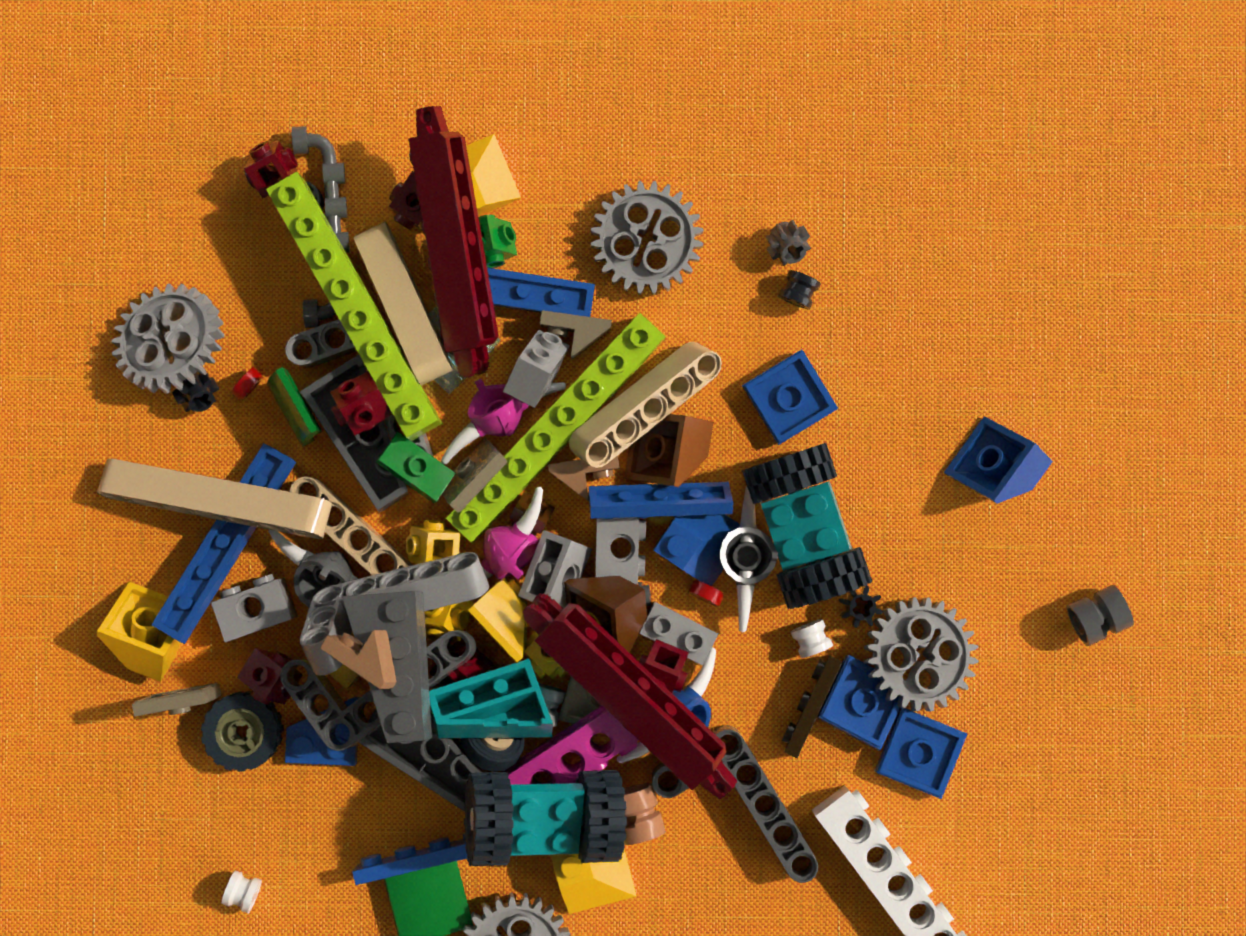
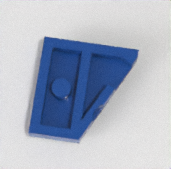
(307, 747)

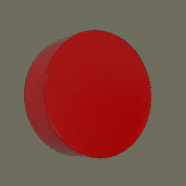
(247, 384)
(706, 593)

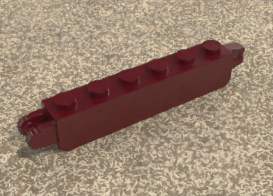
(453, 241)
(631, 694)

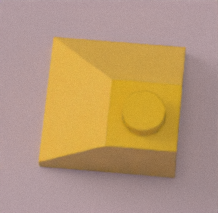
(490, 175)
(502, 616)
(133, 638)
(592, 884)

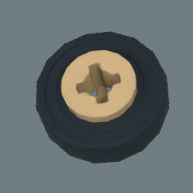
(492, 754)

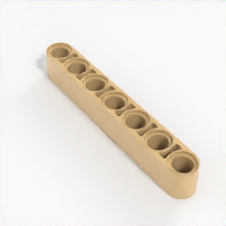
(215, 498)

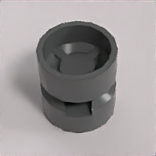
(1102, 614)

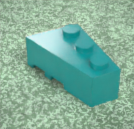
(492, 705)

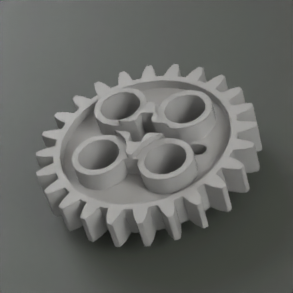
(675, 249)
(143, 348)
(945, 674)
(506, 914)

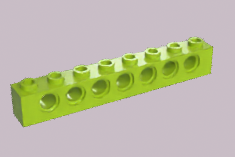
(354, 306)
(557, 425)

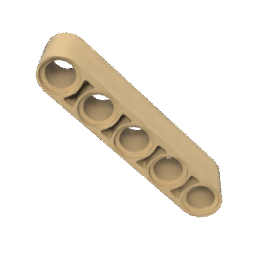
(403, 303)
(629, 408)
(350, 523)

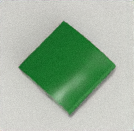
(293, 406)
(428, 901)

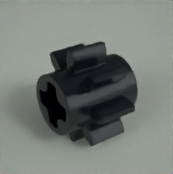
(197, 396)
(870, 608)

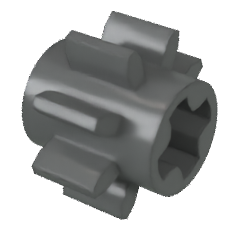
(788, 242)

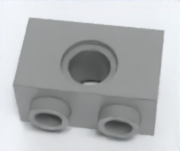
(536, 368)
(552, 565)
(610, 565)
(237, 621)
(679, 632)

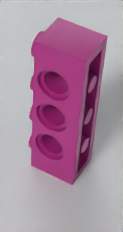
(574, 739)

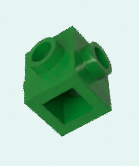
(497, 240)

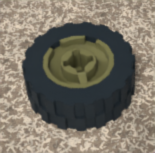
(227, 746)

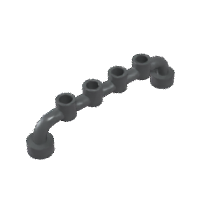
(334, 206)

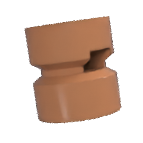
(642, 819)

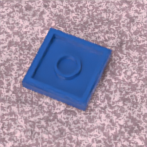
(789, 397)
(857, 706)
(921, 752)

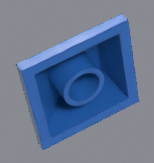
(998, 462)
(695, 544)

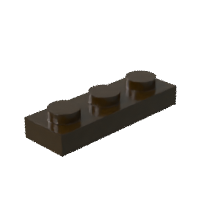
(810, 705)

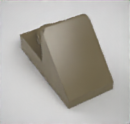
(586, 329)

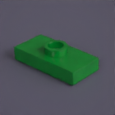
(415, 467)

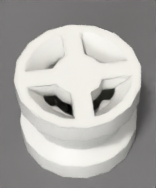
(811, 638)
(241, 891)

